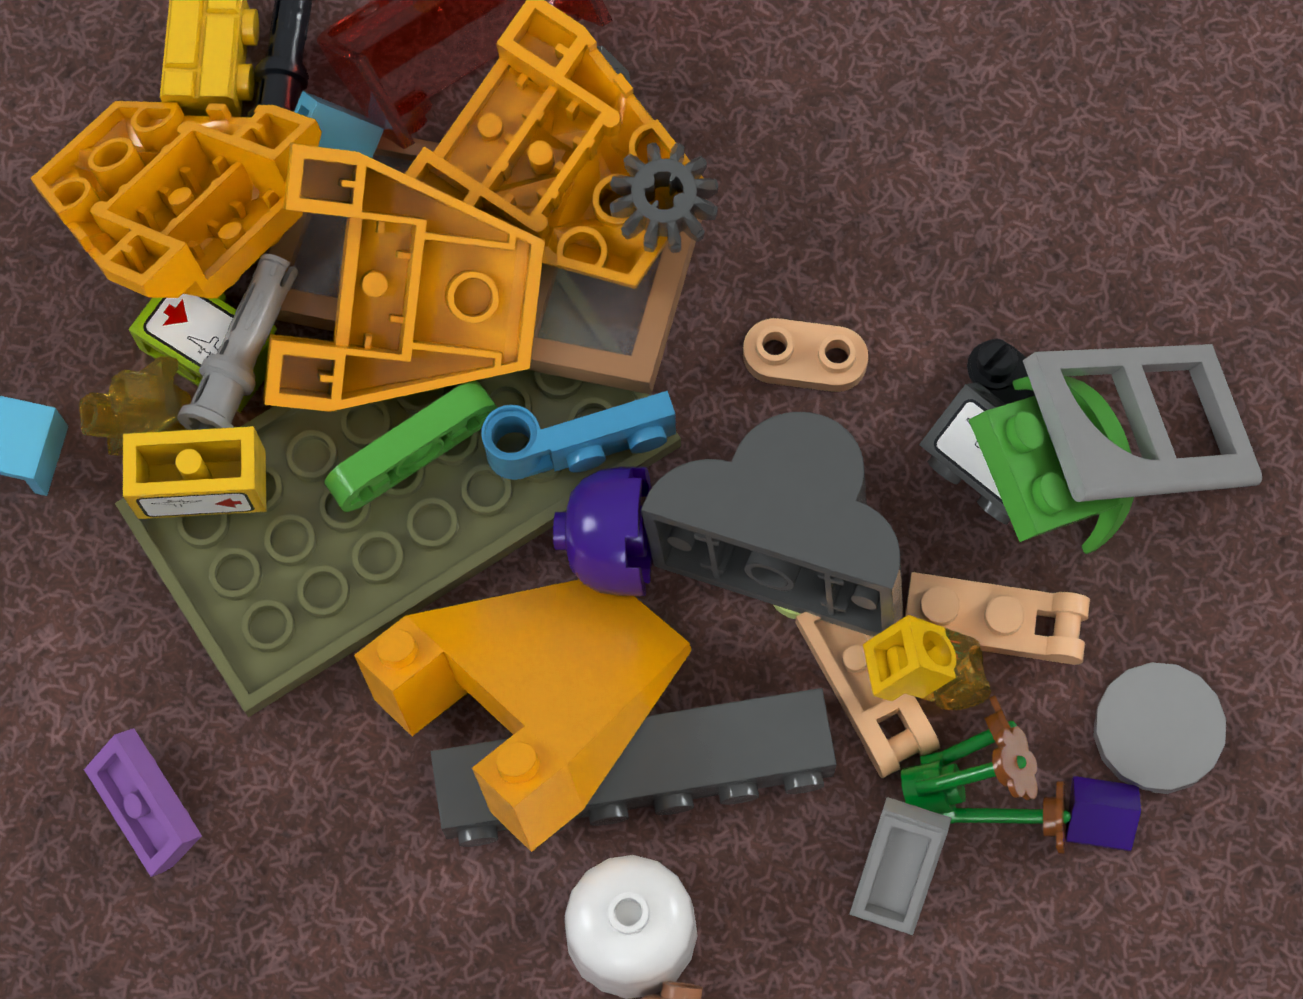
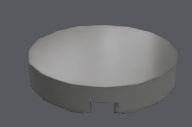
(1159, 727)

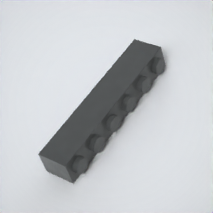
(669, 763)

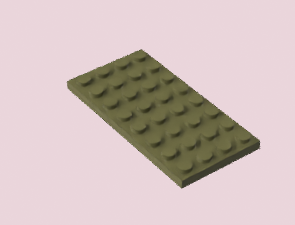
(312, 583)

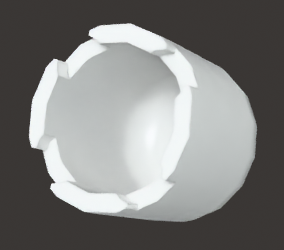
(630, 926)

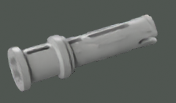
(230, 371)

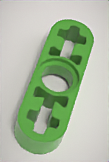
(409, 446)

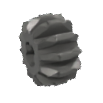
(687, 205)

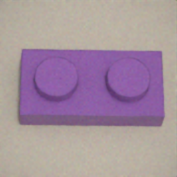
(142, 802)

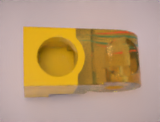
(927, 664)

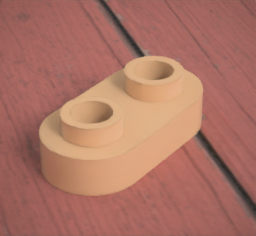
(804, 359)

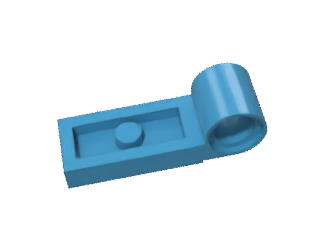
(578, 442)

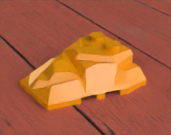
(547, 142)
(176, 196)

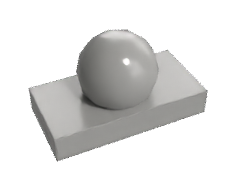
(900, 865)

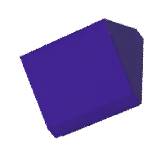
(1103, 813)

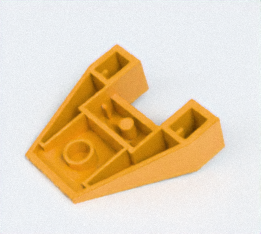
(423, 289)
(554, 667)

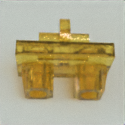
(135, 404)

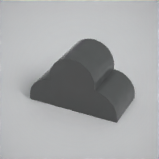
(783, 525)

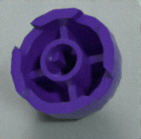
(607, 531)

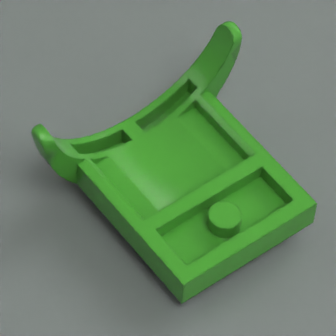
(1029, 471)

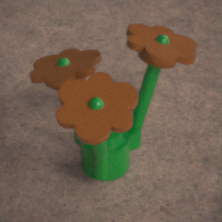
(941, 786)

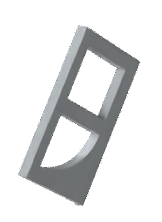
(1104, 471)

